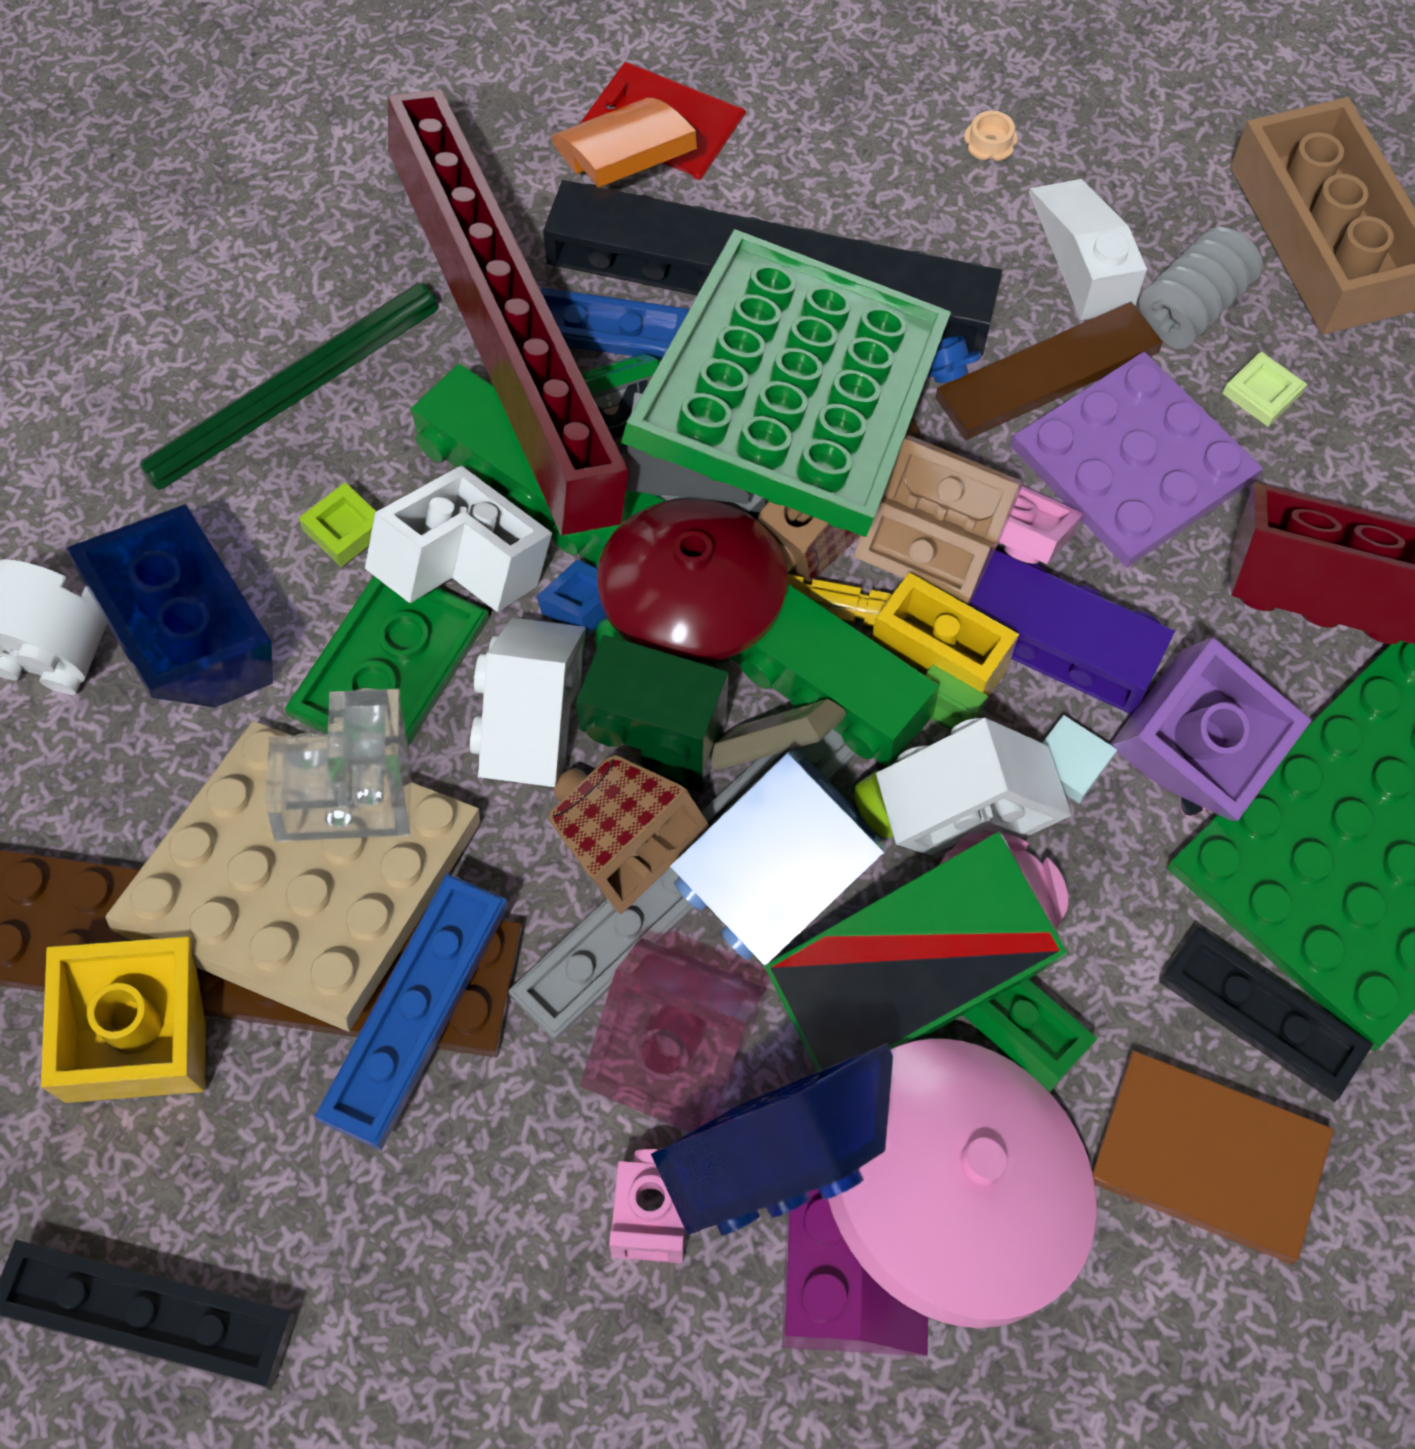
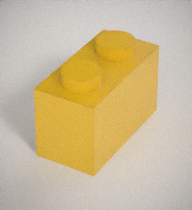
(939, 630)

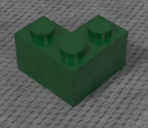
(656, 705)

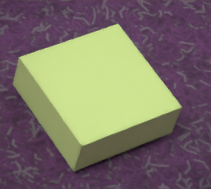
(1264, 388)

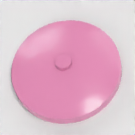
(979, 1190)

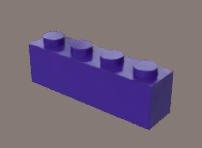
(1073, 632)

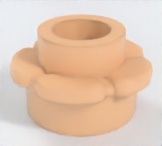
(994, 126)

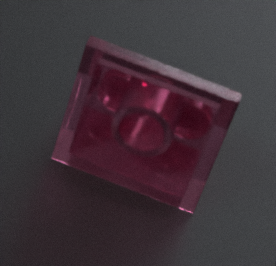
(671, 1035)

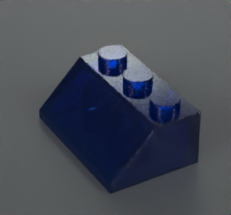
(176, 610)
(781, 1146)

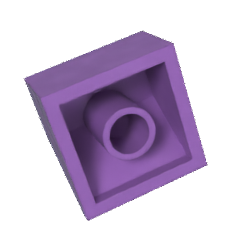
(1211, 730)

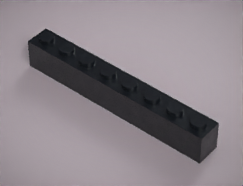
(679, 244)

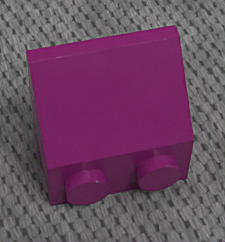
(833, 1299)

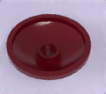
(688, 604)

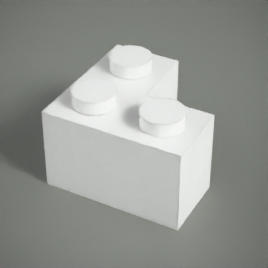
(461, 533)
(527, 701)
(972, 784)

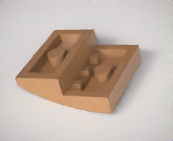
(939, 518)

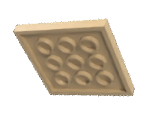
(290, 917)

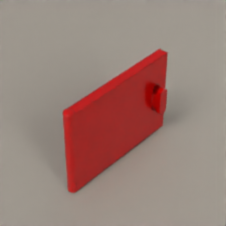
(708, 115)

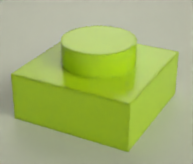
(340, 524)

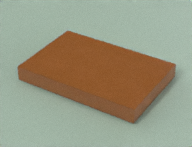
(1212, 1157)

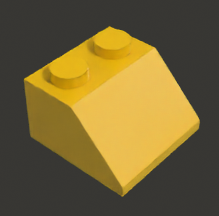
(123, 1021)

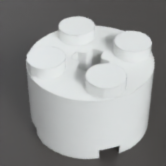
(46, 627)

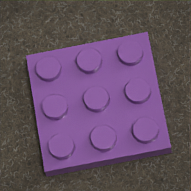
(1136, 458)

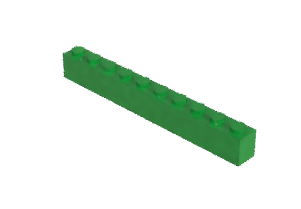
(804, 654)

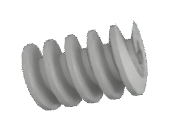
(1200, 285)

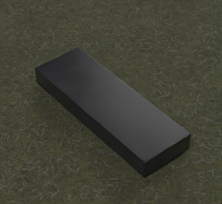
(1266, 1014)

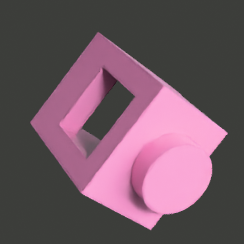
(643, 1233)

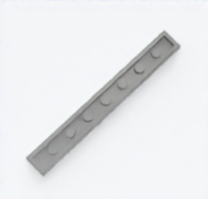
(585, 961)

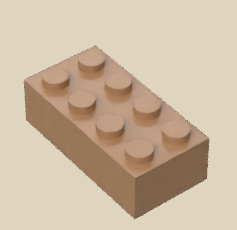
(1331, 212)

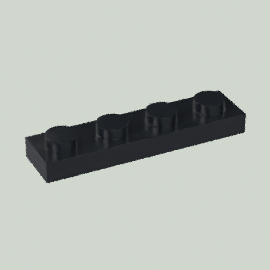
(144, 1314)

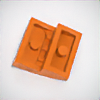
(625, 141)

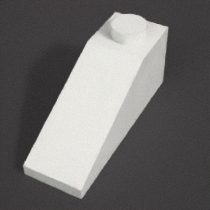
(1090, 247)

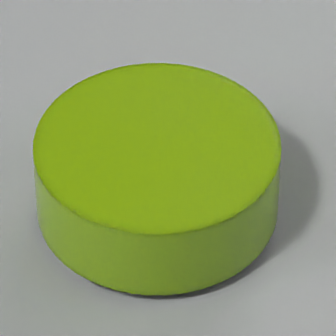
(872, 807)

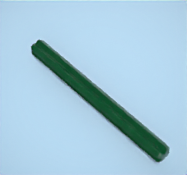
(287, 386)

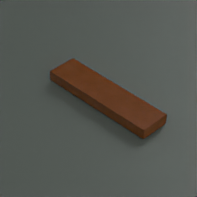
(1047, 370)

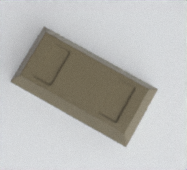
(776, 733)

